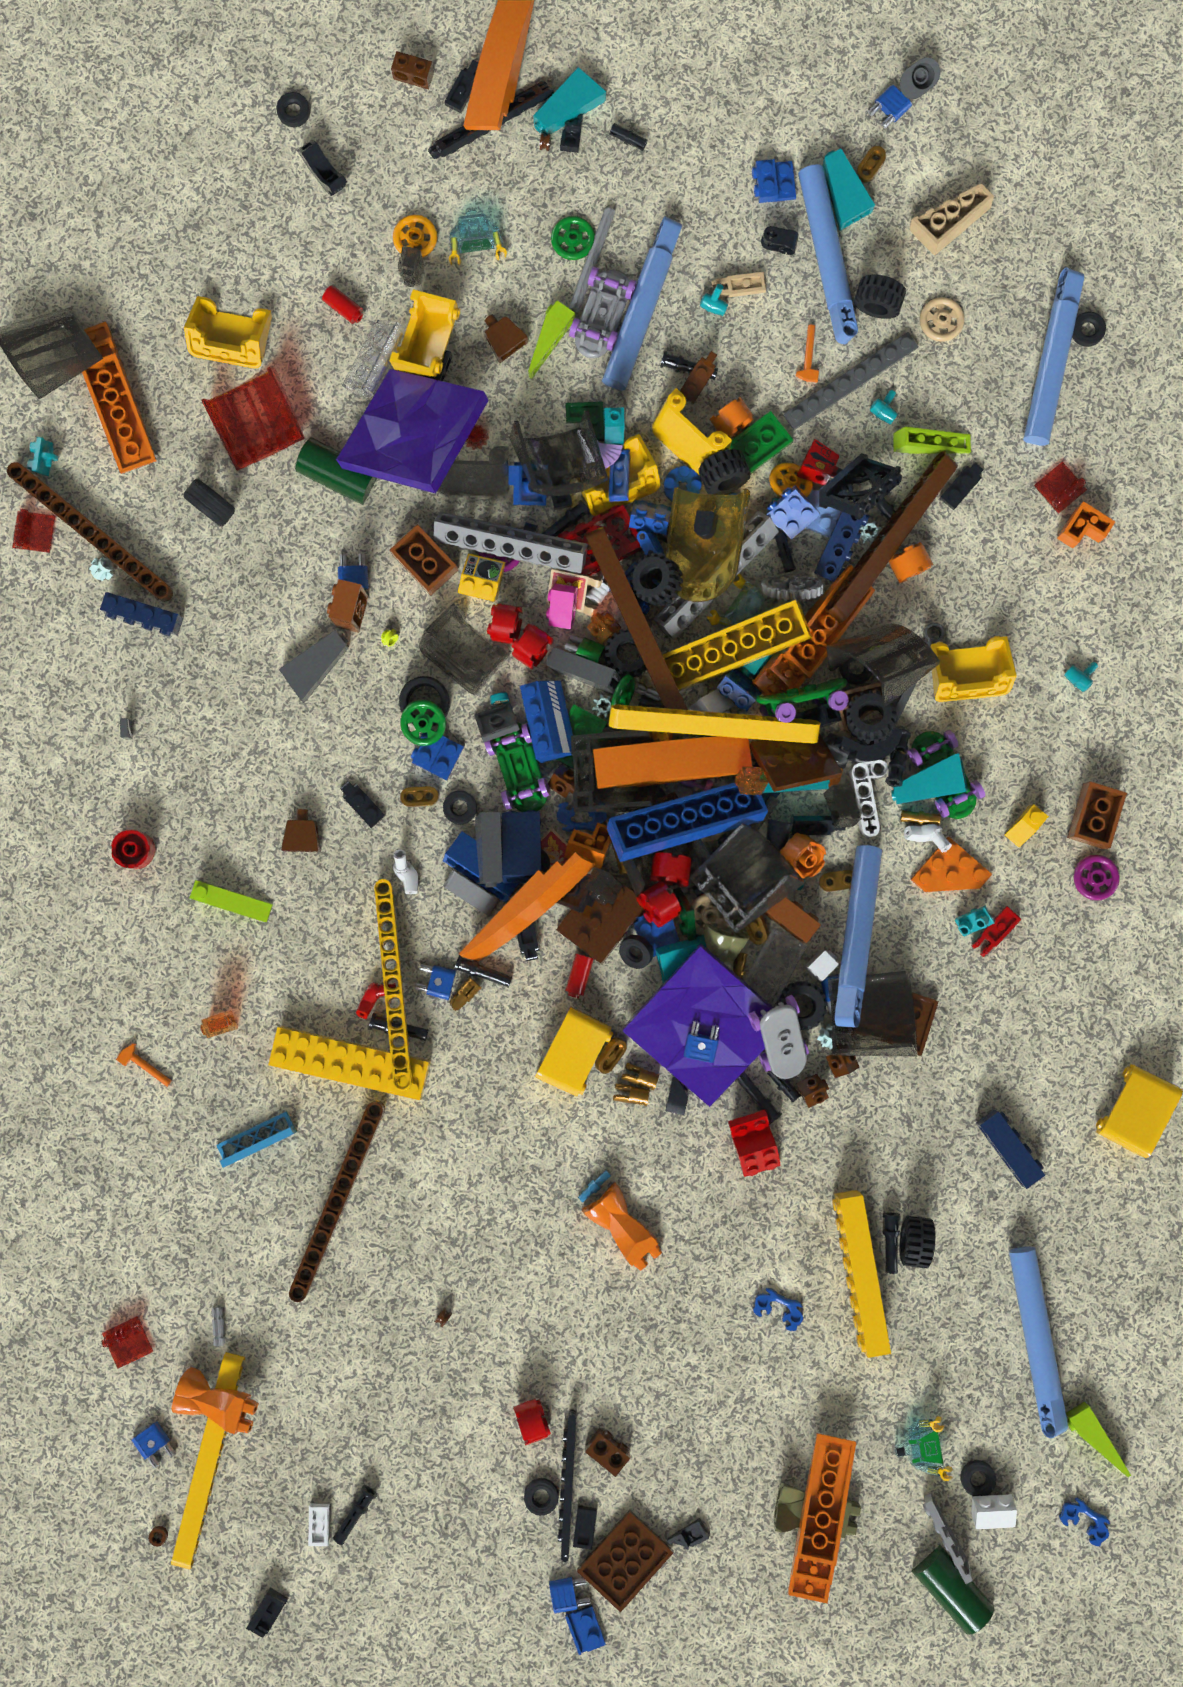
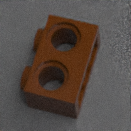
(412, 70)
(604, 1454)

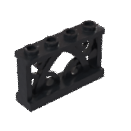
(860, 470)

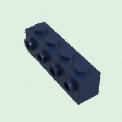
(839, 545)
(141, 613)
(1010, 1149)

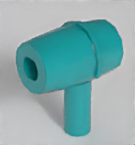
(713, 303)
(882, 409)
(1080, 678)

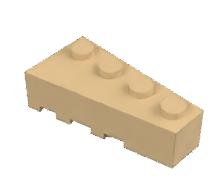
(949, 220)

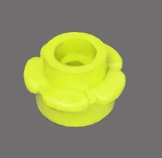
(387, 635)

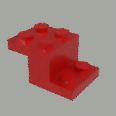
(754, 1143)

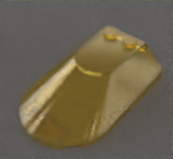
(706, 563)

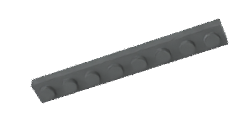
(851, 381)

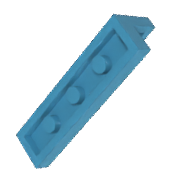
(282, 1134)

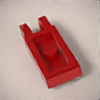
(995, 933)

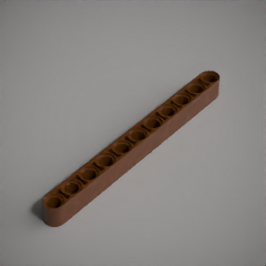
(83, 526)
(891, 537)
(635, 619)
(338, 1189)

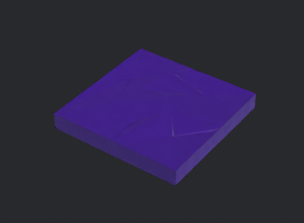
(412, 430)
(706, 993)

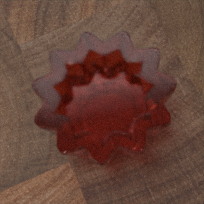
(477, 437)

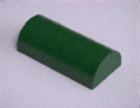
(319, 464)
(961, 1601)

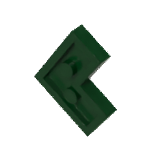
(575, 411)
(687, 915)

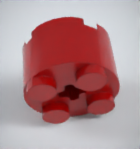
(505, 623)
(531, 646)
(122, 850)
(671, 869)
(659, 904)
(530, 1421)

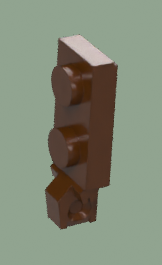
(699, 377)

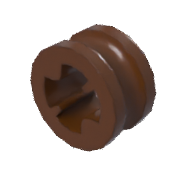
(545, 141)
(443, 1317)
(160, 1529)

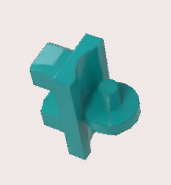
(43, 456)
(974, 920)

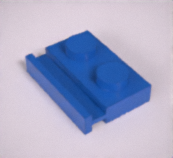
(585, 1629)

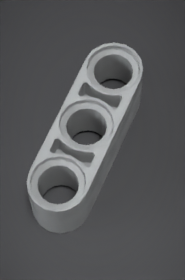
(470, 893)

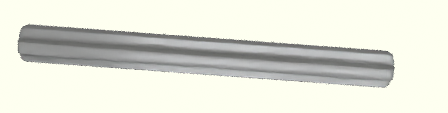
(592, 259)

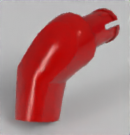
(370, 997)

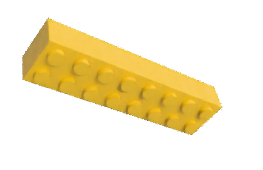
(738, 645)
(345, 1062)
(862, 1273)

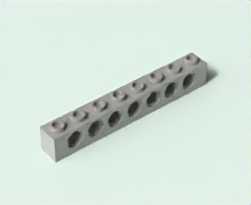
(519, 540)
(680, 612)

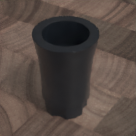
(778, 833)

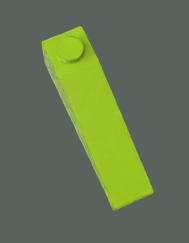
(556, 324)
(928, 441)
(230, 901)
(1088, 1427)

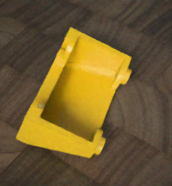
(225, 335)
(426, 335)
(683, 437)
(642, 479)
(973, 671)
(574, 1051)
(1140, 1111)

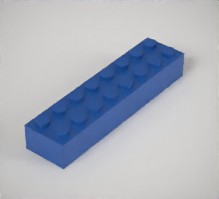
(683, 820)

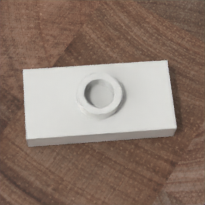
(319, 1524)

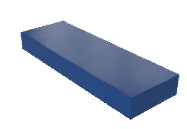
(620, 478)

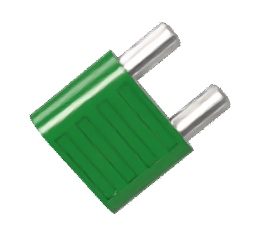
(587, 648)

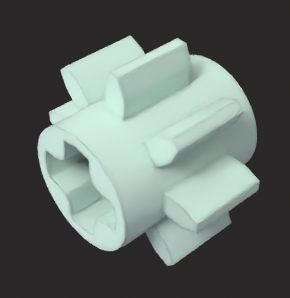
(866, 536)
(102, 568)
(600, 710)
(824, 1038)

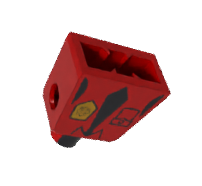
(819, 464)

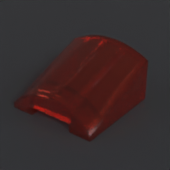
(254, 420)

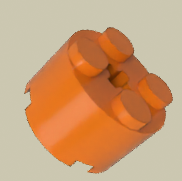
(732, 416)
(910, 562)
(804, 855)

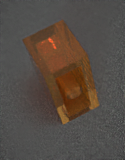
(218, 1024)

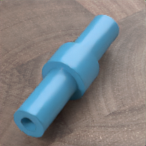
(594, 1186)

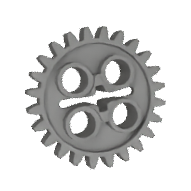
(792, 587)

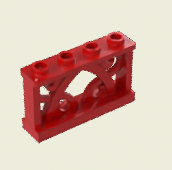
(626, 547)

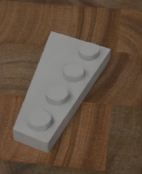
(949, 1540)

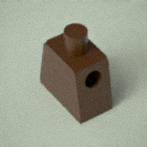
(504, 337)
(301, 834)

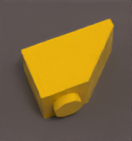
(1026, 825)

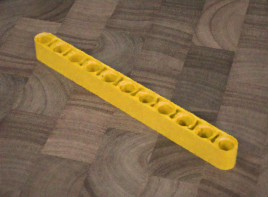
(713, 724)
(388, 975)
(204, 1471)

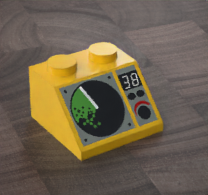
(481, 577)

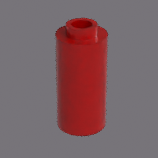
(342, 304)
(579, 975)

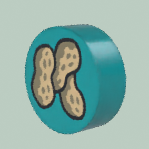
(499, 698)

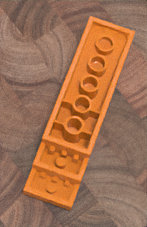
(499, 65)
(117, 404)
(794, 664)
(670, 761)
(528, 905)
(822, 1518)

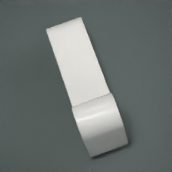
(865, 781)

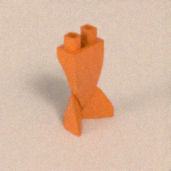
(629, 1233)
(222, 1406)

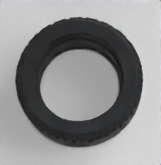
(209, 502)
(423, 681)

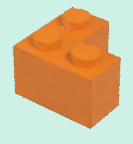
(1086, 522)
(590, 846)

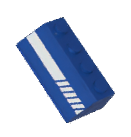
(547, 719)

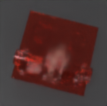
(1060, 487)
(33, 531)
(127, 1342)

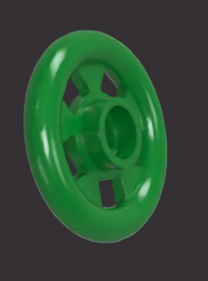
(565, 224)
(624, 691)
(438, 717)

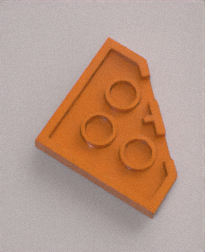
(951, 871)

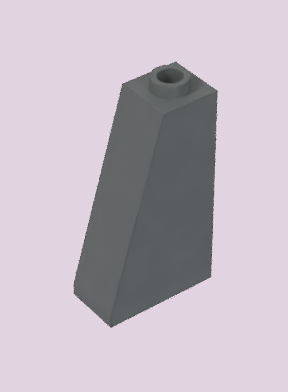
(314, 664)
(584, 670)
(489, 848)

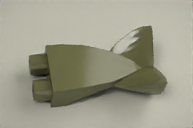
(723, 944)
(790, 1505)

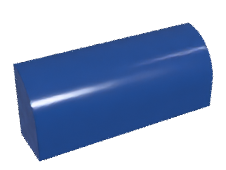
(464, 858)

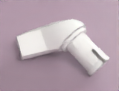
(927, 833)
(405, 872)

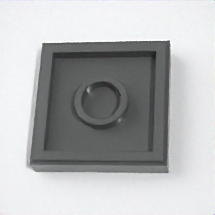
(496, 722)

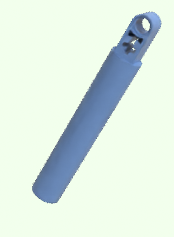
(828, 252)
(642, 306)
(1054, 358)
(857, 935)
(1038, 1341)

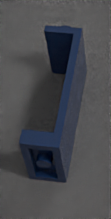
(520, 845)

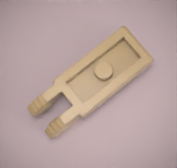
(742, 284)

